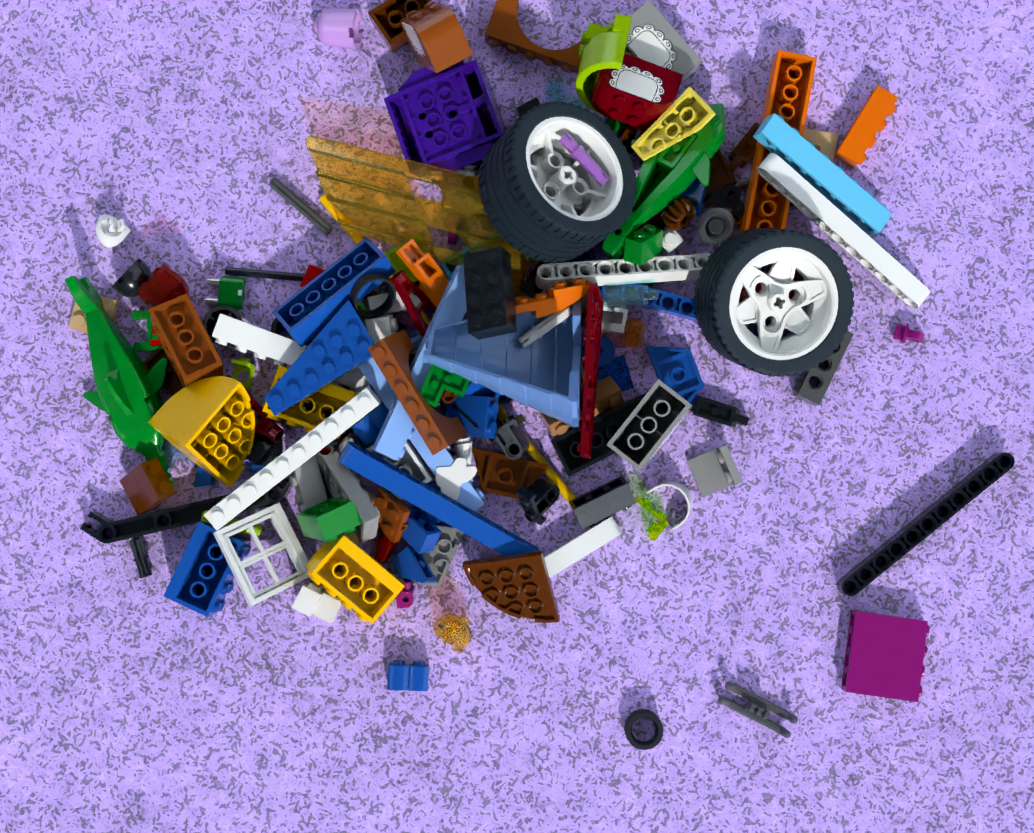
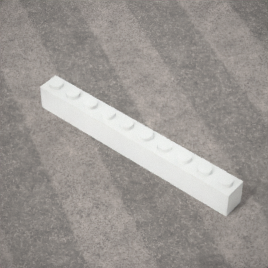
(292, 458)

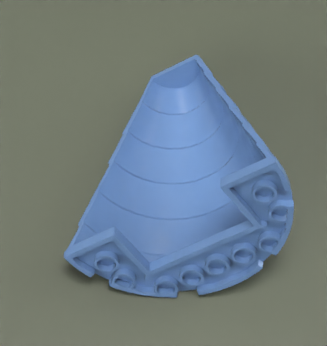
(539, 377)

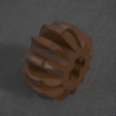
(678, 214)

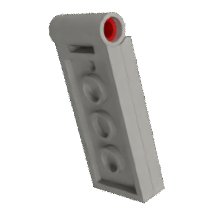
(346, 486)

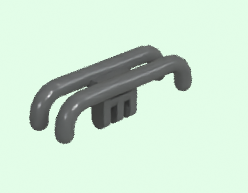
(757, 709)

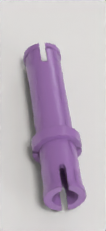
(583, 158)

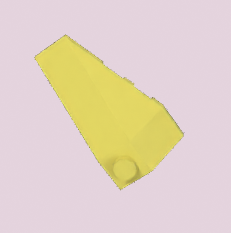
(679, 121)

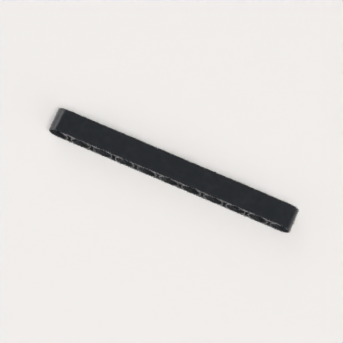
(934, 522)

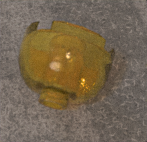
(454, 630)

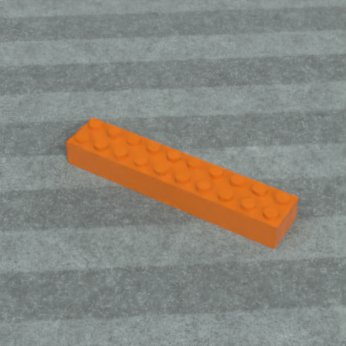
(788, 97)

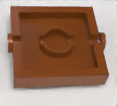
(392, 514)

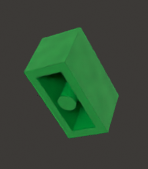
(643, 244)

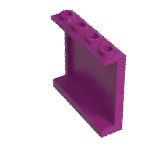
(885, 656)

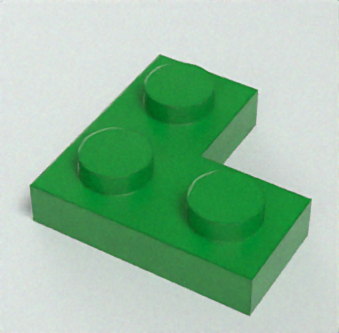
(440, 380)

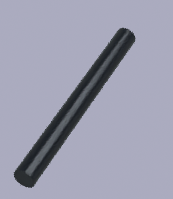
(264, 274)

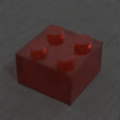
(162, 287)

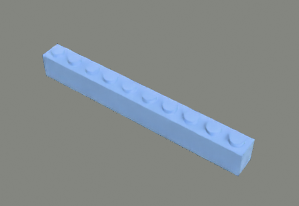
(398, 425)
(468, 494)

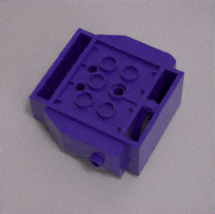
(453, 140)

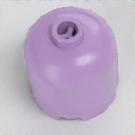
(340, 27)

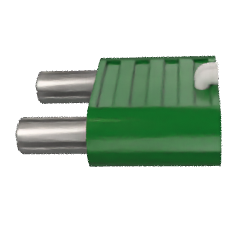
(230, 292)

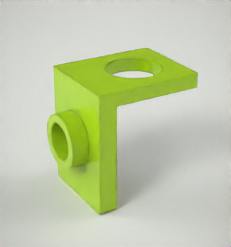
(244, 364)

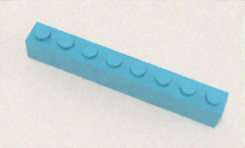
(822, 174)

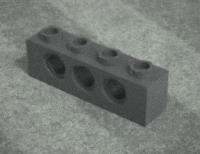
(814, 395)

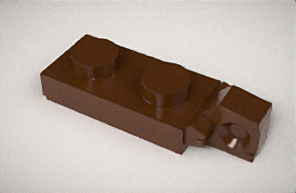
(744, 150)

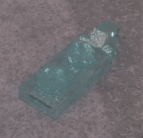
(628, 295)

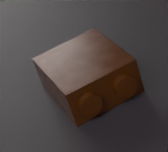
(147, 486)

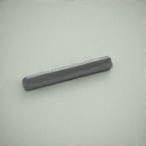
(301, 206)

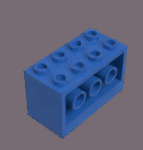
(195, 571)

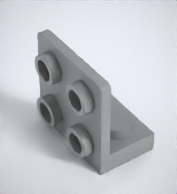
(714, 470)

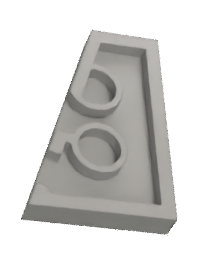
(443, 553)

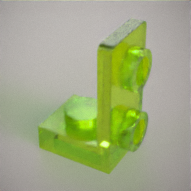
(654, 529)

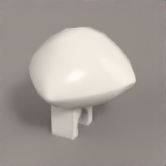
(111, 230)

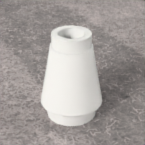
(463, 449)

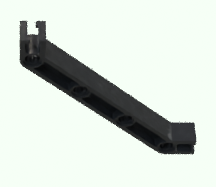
(177, 516)

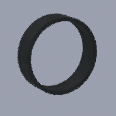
(381, 310)

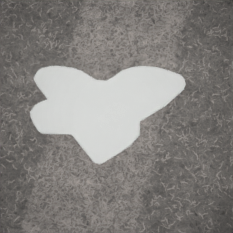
(453, 476)

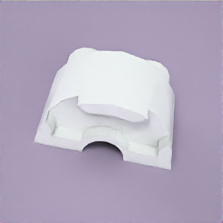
(614, 319)

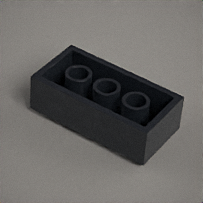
(489, 293)

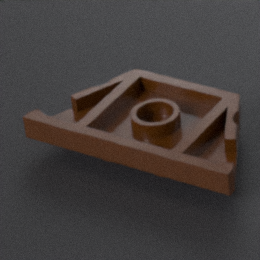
(503, 475)

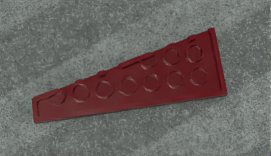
(590, 362)

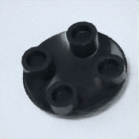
(264, 450)

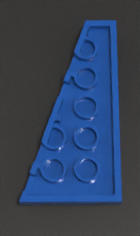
(333, 353)

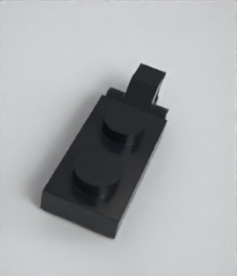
(718, 412)

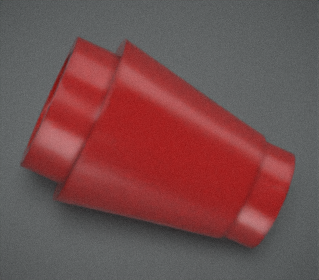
(384, 548)

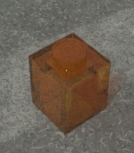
(633, 333)

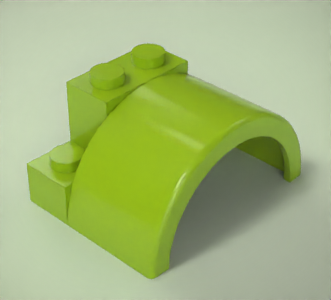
(602, 49)

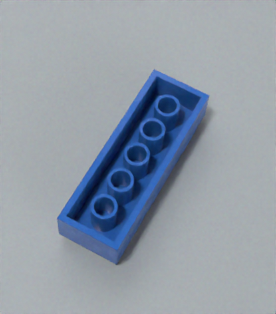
(319, 301)

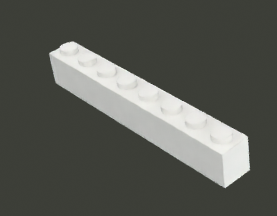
(274, 346)

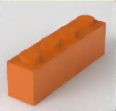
(866, 125)

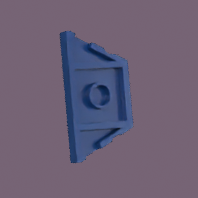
(676, 370)

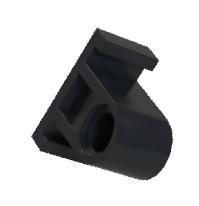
(509, 435)
(538, 499)

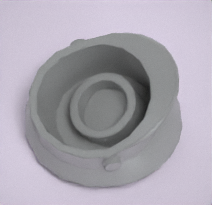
(715, 225)

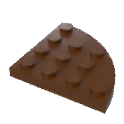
(515, 585)

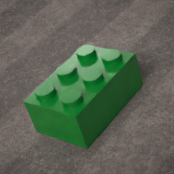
(329, 519)

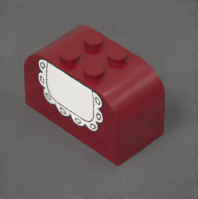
(636, 92)

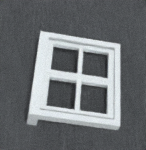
(289, 542)

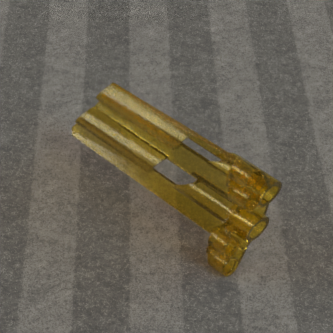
(378, 202)

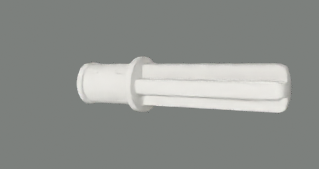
(544, 326)

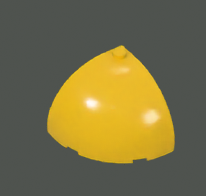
(210, 425)

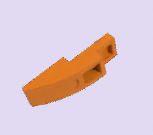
(425, 270)
(558, 298)

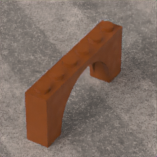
(506, 32)
(392, 358)

